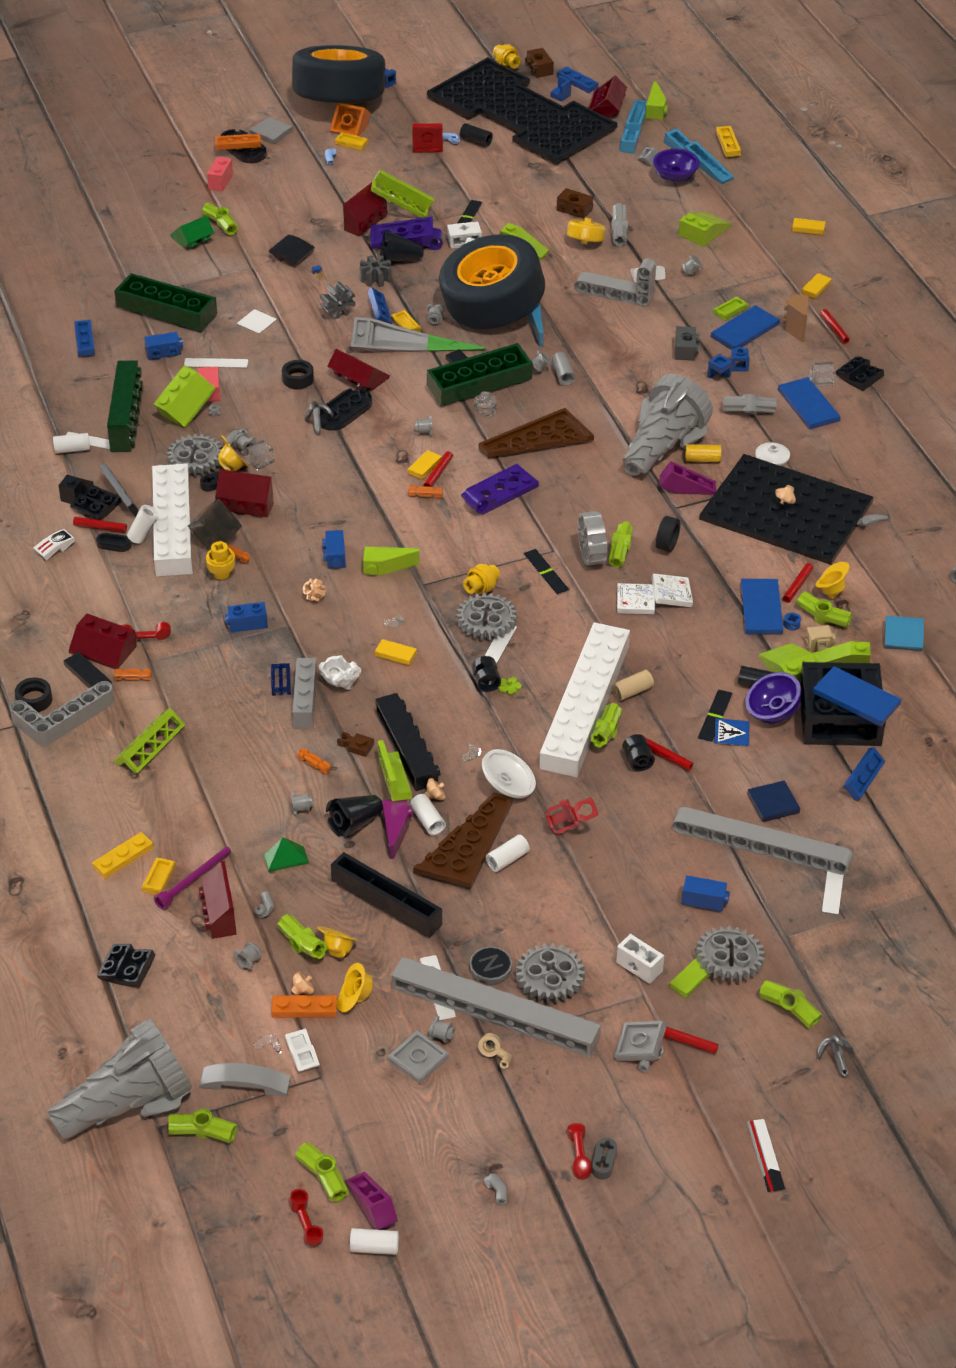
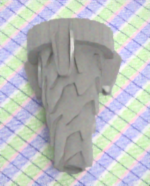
(671, 413)
(137, 1075)

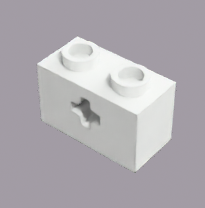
(458, 233)
(640, 958)

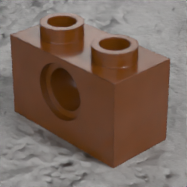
(539, 62)
(574, 203)

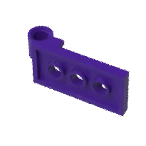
(416, 230)
(510, 490)

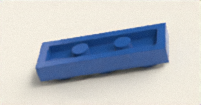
(578, 79)
(379, 306)
(84, 338)
(864, 773)

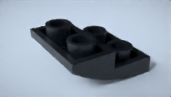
(292, 249)
(859, 373)
(96, 502)
(126, 965)

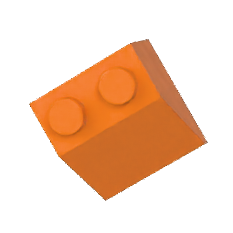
(349, 119)

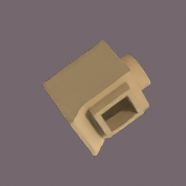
(819, 638)

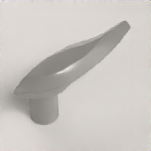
(871, 520)

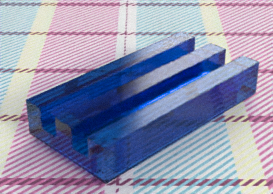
(280, 689)

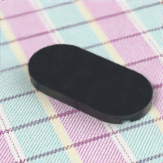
(246, 155)
(345, 408)

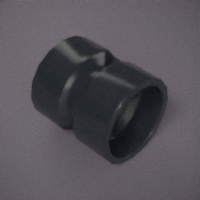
(486, 673)
(638, 752)

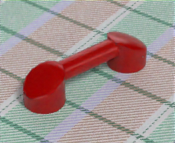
(162, 631)
(581, 1164)
(298, 1203)

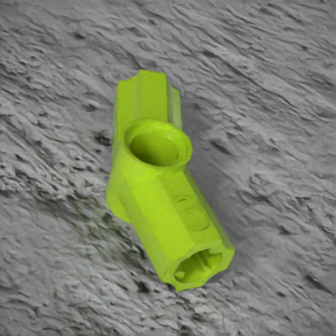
(222, 218)
(620, 544)
(823, 610)
(606, 726)
(301, 938)
(781, 995)
(193, 1124)
(317, 1162)

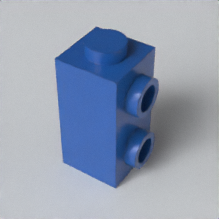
(163, 345)
(334, 548)
(246, 617)
(705, 893)

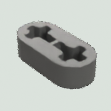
(608, 1159)

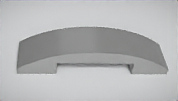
(247, 1076)

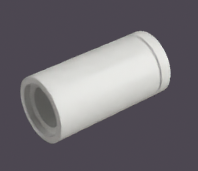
(71, 443)
(142, 524)
(427, 814)
(507, 853)
(374, 1241)

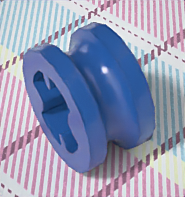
(795, 625)

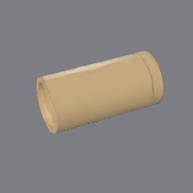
(632, 685)

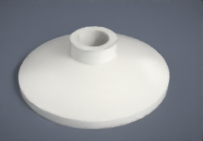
(773, 453)

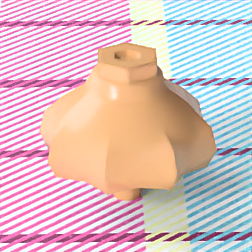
(786, 494)
(435, 790)
(302, 985)

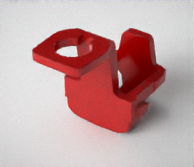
(570, 814)

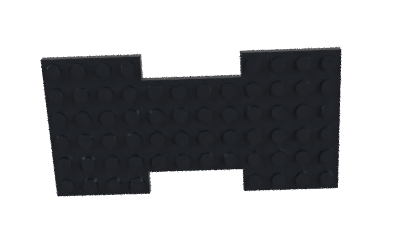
(541, 123)

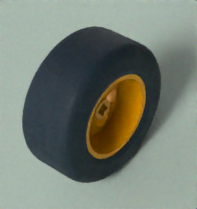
(338, 74)
(492, 281)

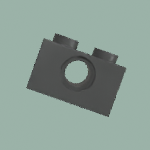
(686, 343)

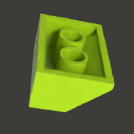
(184, 396)

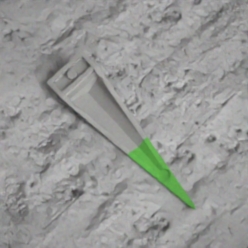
(380, 336)

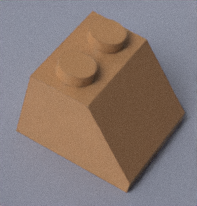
(796, 315)

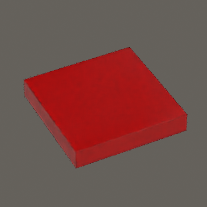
(427, 137)

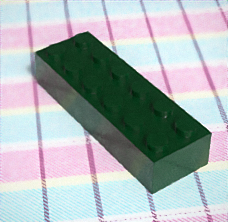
(166, 302)
(479, 374)
(124, 406)

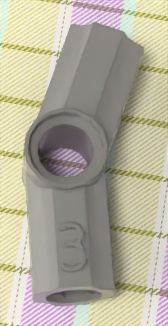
(619, 224)
(749, 404)

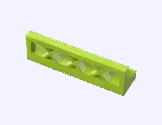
(403, 193)
(143, 737)
(394, 774)

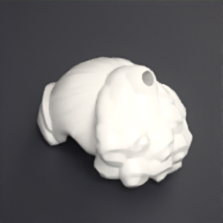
(339, 672)

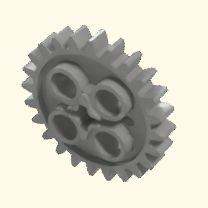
(205, 458)
(500, 617)
(714, 953)
(550, 973)

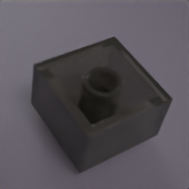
(214, 524)

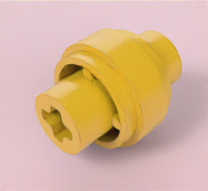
(507, 56)
(220, 560)
(481, 579)

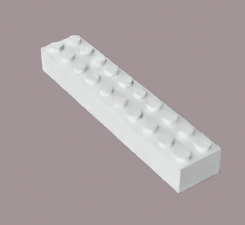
(584, 700)

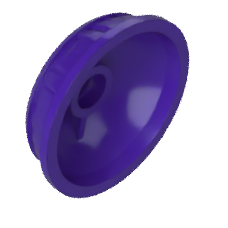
(676, 164)
(774, 697)

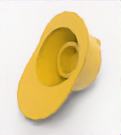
(229, 459)
(833, 579)
(337, 942)
(355, 988)

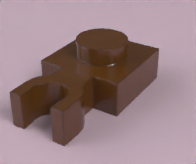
(358, 744)

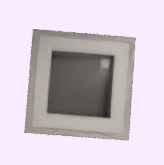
(648, 155)

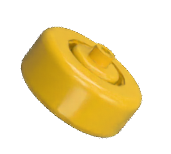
(586, 230)

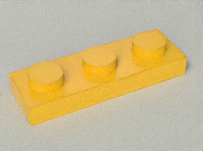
(728, 141)
(122, 855)

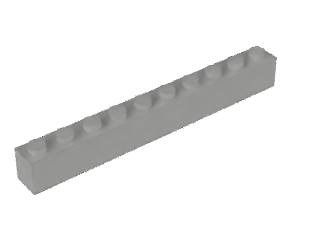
(496, 1007)

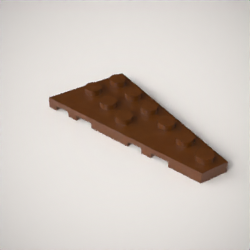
(545, 432)
(466, 847)

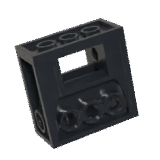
(820, 712)

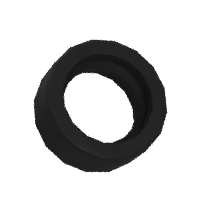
(297, 366)
(668, 533)
(34, 684)

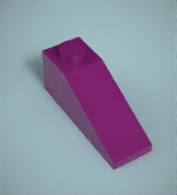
(685, 481)
(396, 822)
(372, 1200)

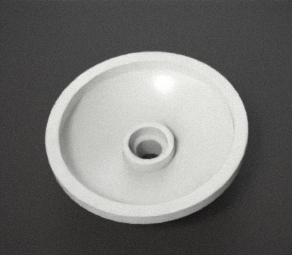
(508, 773)

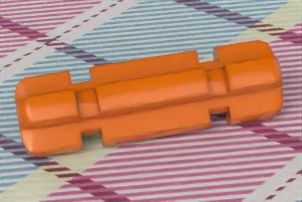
(424, 491)
(243, 556)
(132, 674)
(314, 760)

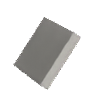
(272, 130)
(640, 1041)
(418, 1057)

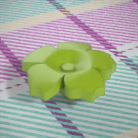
(510, 686)

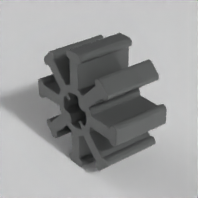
(375, 271)
(337, 300)

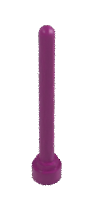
(164, 899)

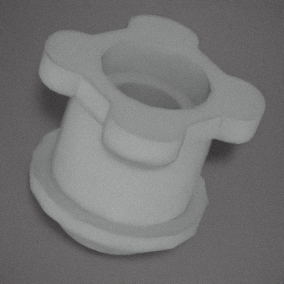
(692, 265)
(435, 314)
(540, 361)
(424, 425)
(242, 442)
(301, 802)
(246, 957)
(441, 1030)

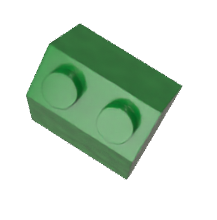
(193, 232)

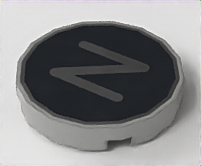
(490, 965)

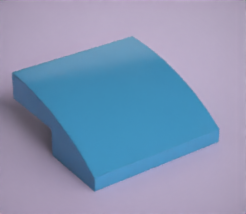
(904, 633)

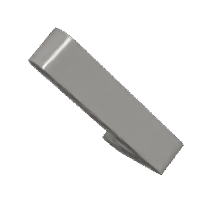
(621, 290)
(65, 718)

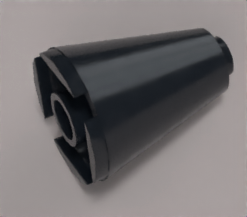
(399, 248)
(352, 813)

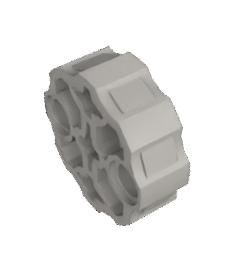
(592, 538)

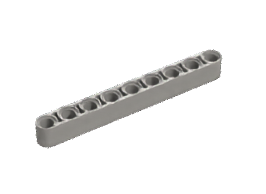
(762, 840)

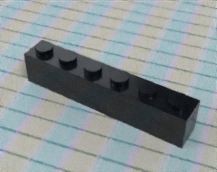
(407, 740)
(386, 894)

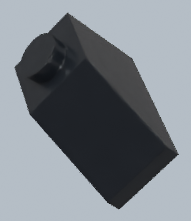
(71, 487)

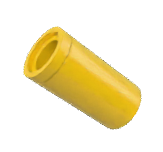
(702, 453)

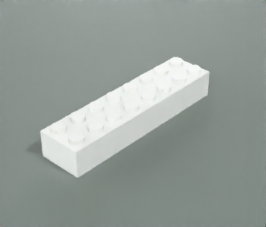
(170, 527)

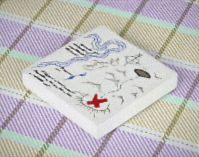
(672, 590)
(635, 599)

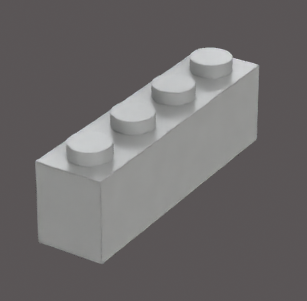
(304, 693)

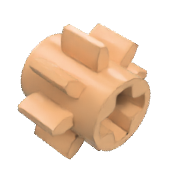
(314, 590)

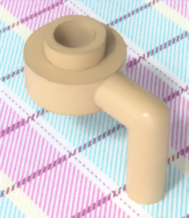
(490, 1051)

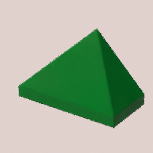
(285, 855)

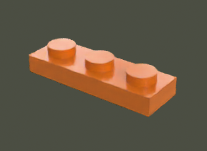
(237, 141)
(304, 1006)

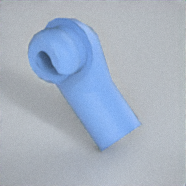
(451, 137)
(329, 154)

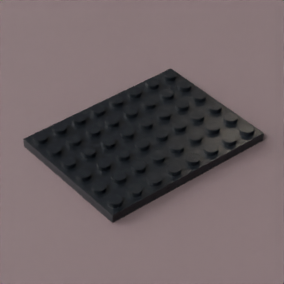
(811, 527)

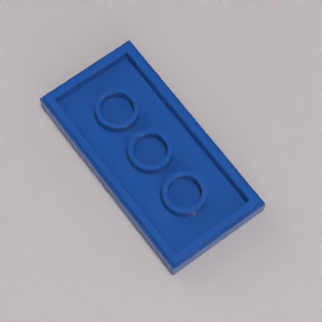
(745, 327)
(809, 403)
(761, 606)
(857, 696)

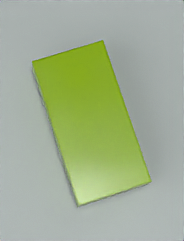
(730, 308)
(689, 979)

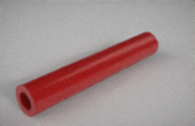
(835, 326)
(438, 469)
(99, 524)
(797, 583)
(670, 755)
(691, 1040)

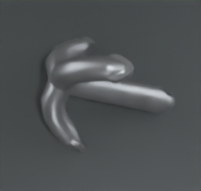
(315, 408)
(836, 1042)

